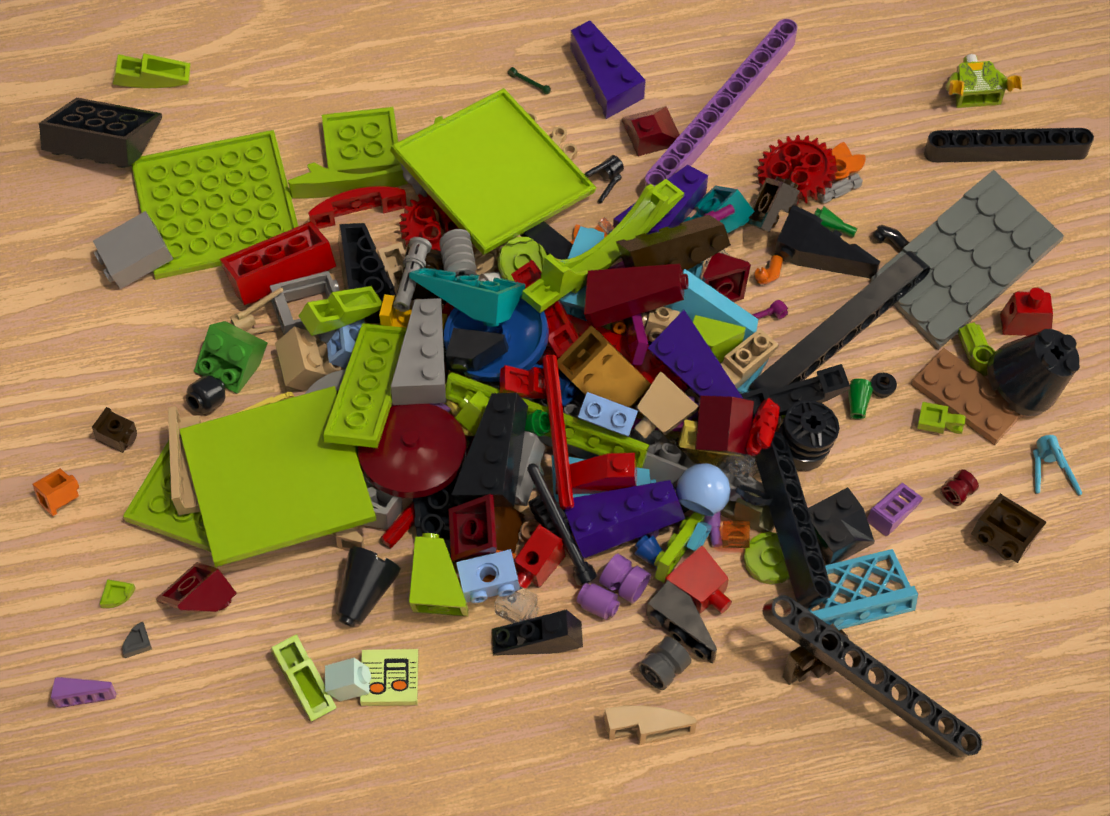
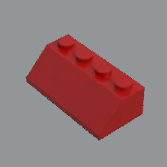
(277, 260)

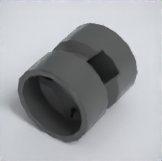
(661, 666)

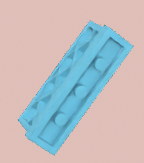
(863, 608)

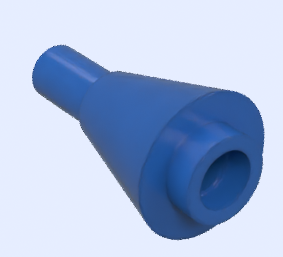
(648, 549)

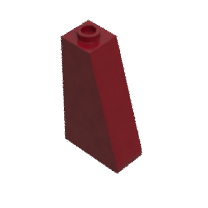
(631, 291)

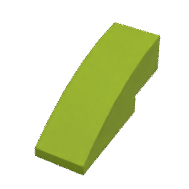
(150, 72)
(339, 309)
(303, 678)

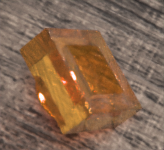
(736, 534)

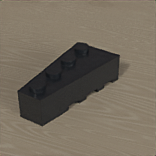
(361, 263)
(495, 452)

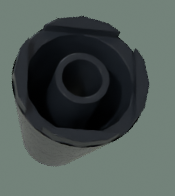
(363, 584)

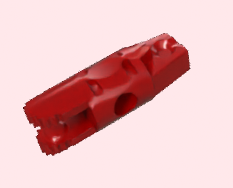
(763, 427)

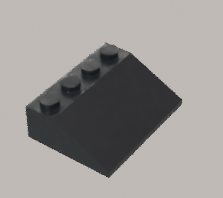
(98, 131)

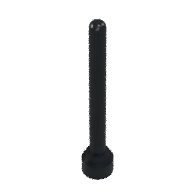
(583, 571)

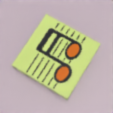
(392, 677)

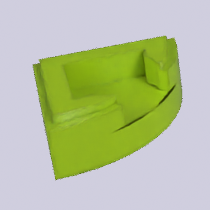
(116, 593)

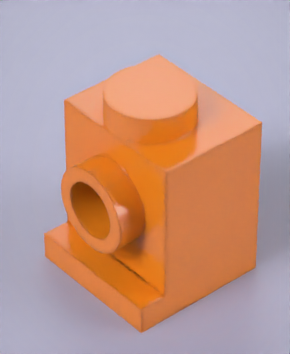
(56, 490)

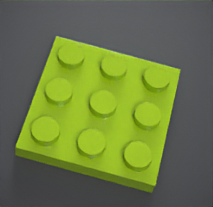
(360, 140)

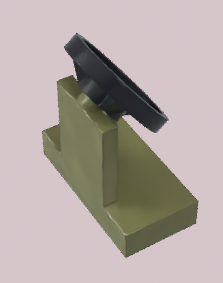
(749, 510)

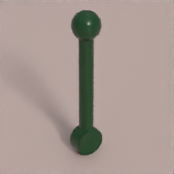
(513, 72)

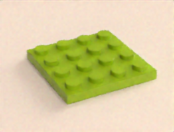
(155, 510)

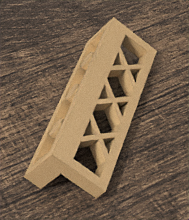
(182, 485)

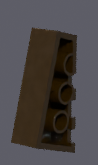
(683, 245)

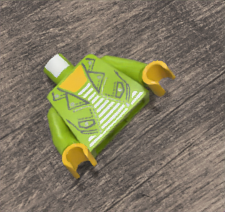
(980, 83)

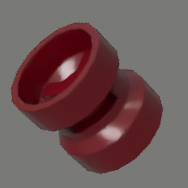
(956, 490)

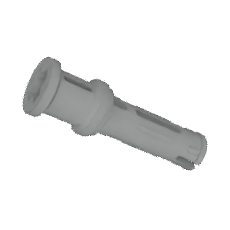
(413, 261)

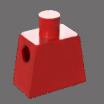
(1027, 313)
(539, 557)
(702, 581)

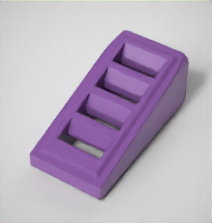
(885, 521)
(74, 692)

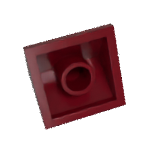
(727, 276)
(723, 424)
(472, 529)

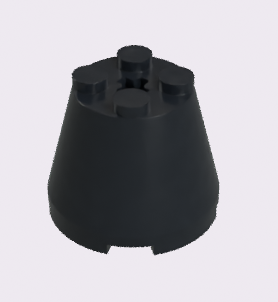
(1034, 370)

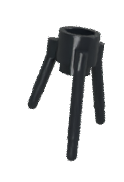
(608, 170)

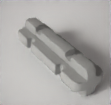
(841, 187)

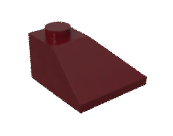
(651, 130)
(199, 590)

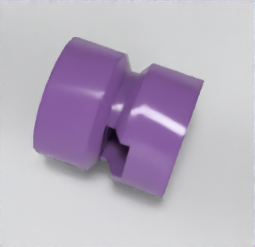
(625, 578)

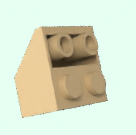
(303, 358)

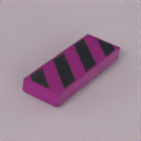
(636, 338)

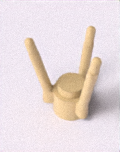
(245, 319)

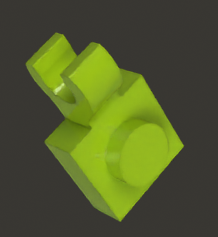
(936, 418)

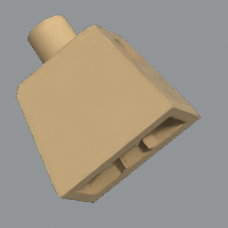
(664, 407)

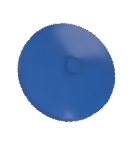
(525, 333)

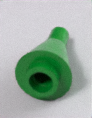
(833, 222)

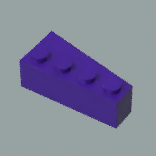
(606, 70)
(693, 185)
(691, 359)
(622, 515)

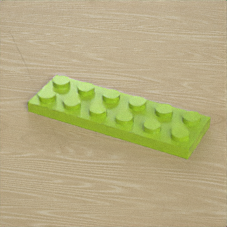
(366, 387)

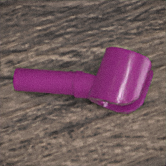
(777, 307)

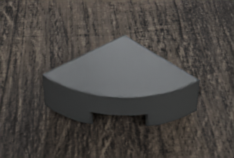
(136, 641)

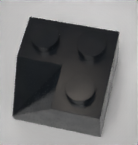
(840, 526)

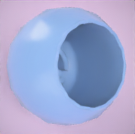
(703, 489)

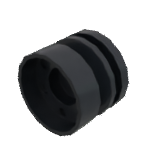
(810, 433)

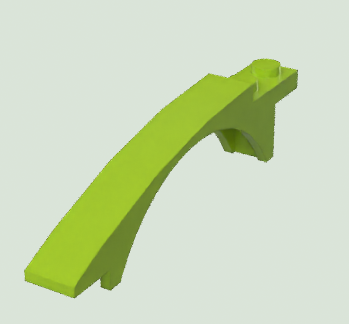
(324, 182)
(571, 274)

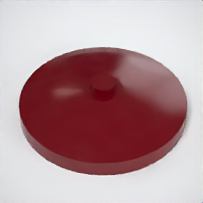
(416, 453)

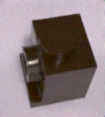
(114, 430)

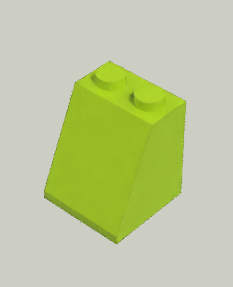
(434, 580)

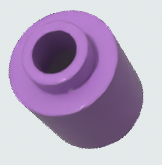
(598, 600)

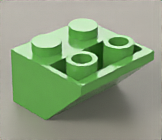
(230, 355)

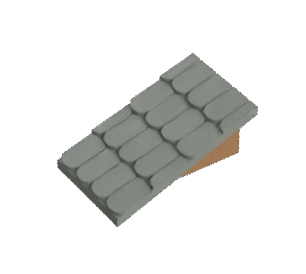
(973, 257)

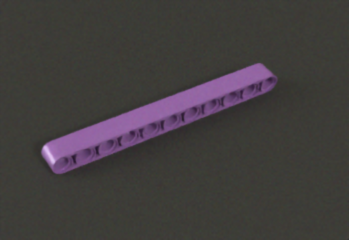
(725, 102)

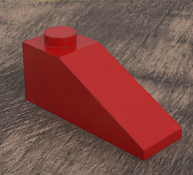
(603, 473)

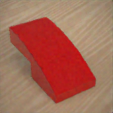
(525, 383)

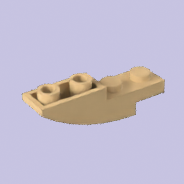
(746, 359)

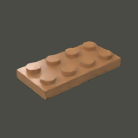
(967, 393)

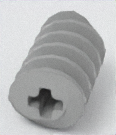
(458, 252)

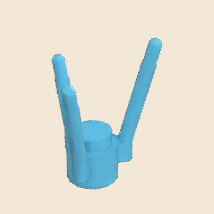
(1051, 451)

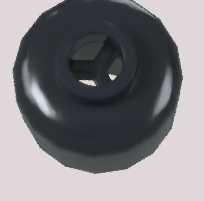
(205, 394)

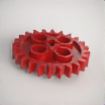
(801, 162)
(414, 225)

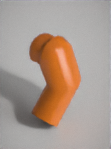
(770, 274)
(618, 326)

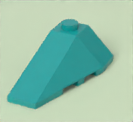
(720, 197)
(481, 300)

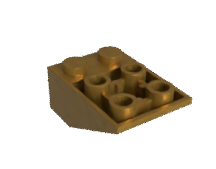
(602, 370)

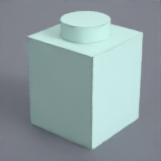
(347, 679)

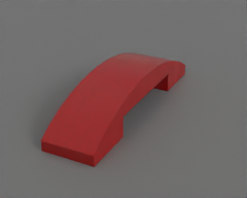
(357, 200)
(561, 330)

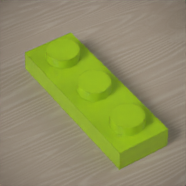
(676, 547)

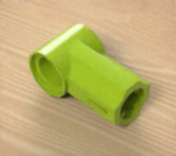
(976, 347)

